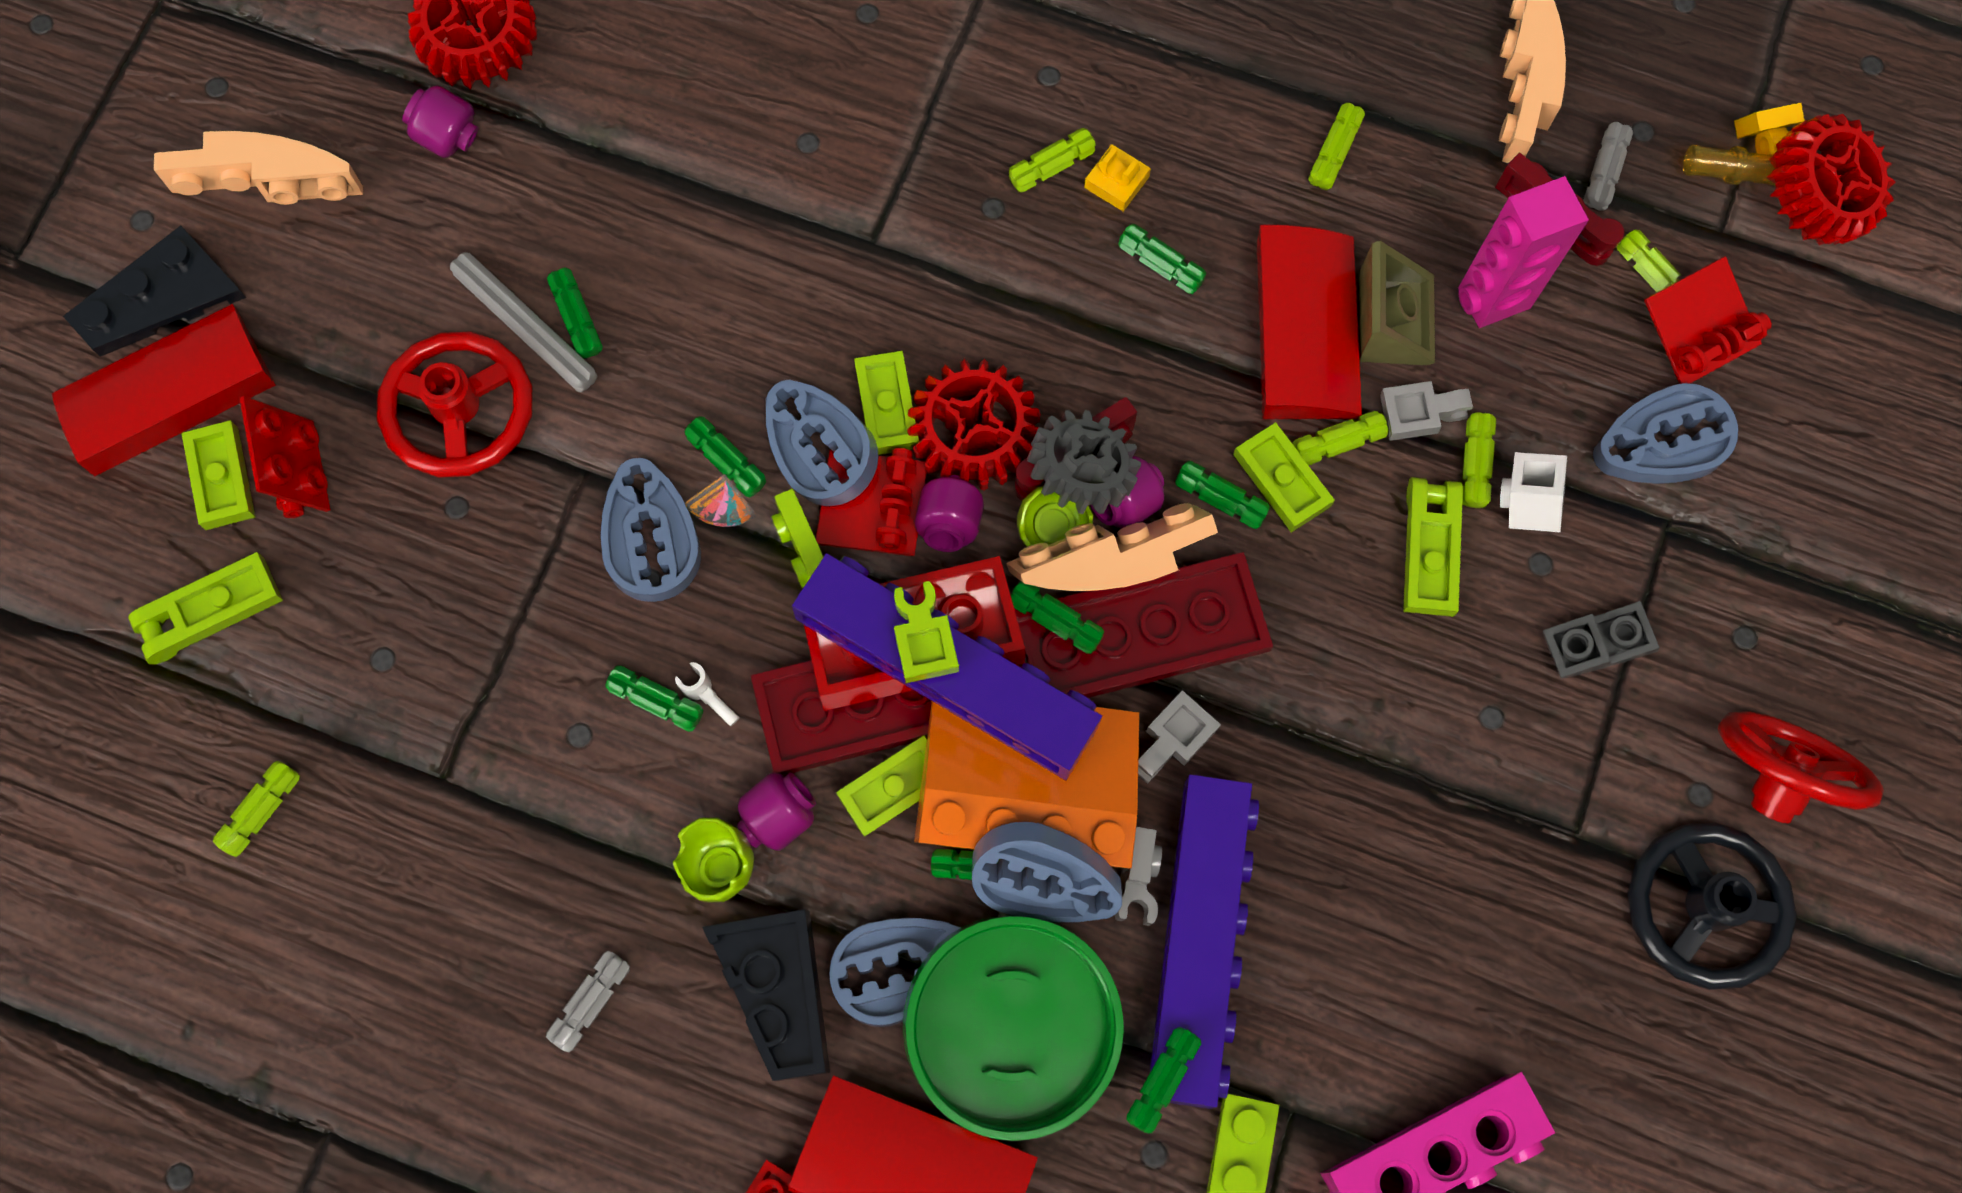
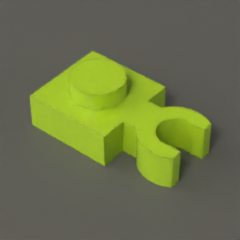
(925, 641)

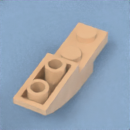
(1538, 69)
(275, 164)
(1096, 560)

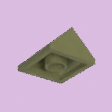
(1395, 309)

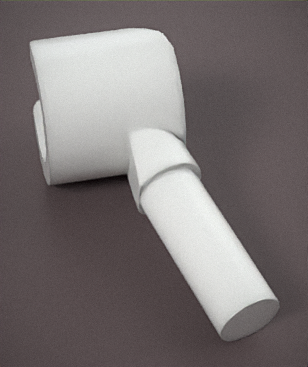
(703, 691)

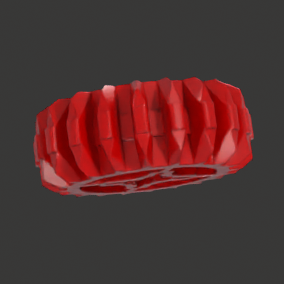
(462, 53)
(1817, 185)
(942, 403)

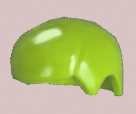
(1046, 522)
(713, 859)

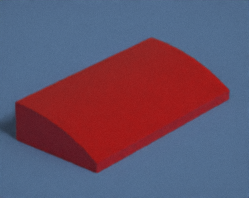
(1308, 324)
(161, 391)
(968, 593)
(889, 1147)

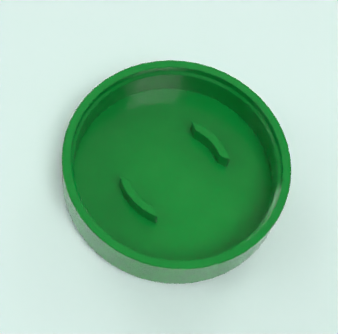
(1013, 1027)

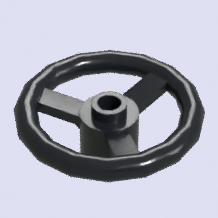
(1713, 905)

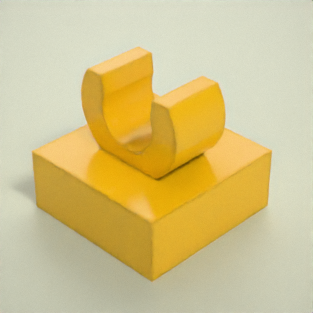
(1769, 126)
(1117, 177)

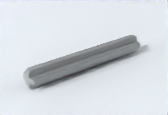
(523, 322)

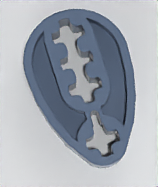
(1666, 412)
(839, 430)
(622, 545)
(1079, 880)
(884, 942)

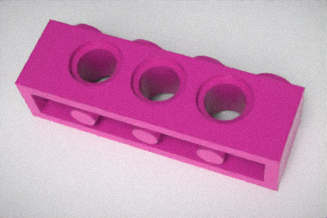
(1522, 252)
(1505, 1102)

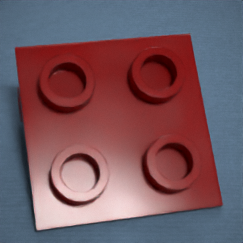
(1705, 321)
(285, 457)
(882, 514)

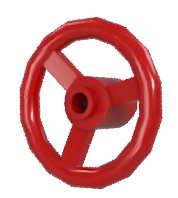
(454, 402)
(1794, 772)

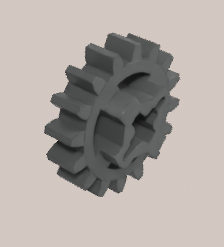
(1088, 462)

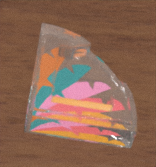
(720, 504)

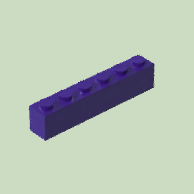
(986, 692)
(1203, 930)

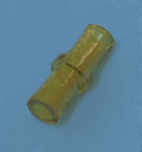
(1730, 165)

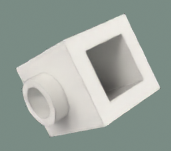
(1535, 492)

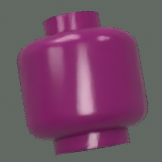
(440, 121)
(1141, 503)
(949, 513)
(776, 811)

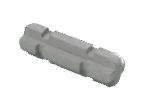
(1608, 166)
(588, 1001)

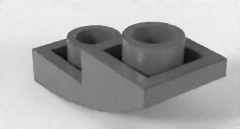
(1601, 640)

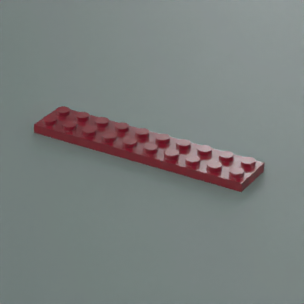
(1151, 633)

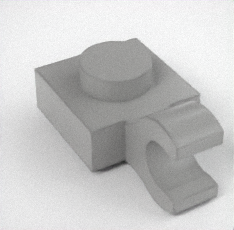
(1417, 411)
(1178, 733)
(1134, 881)

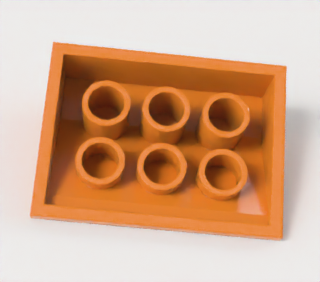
(981, 784)

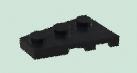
(156, 289)
(777, 984)

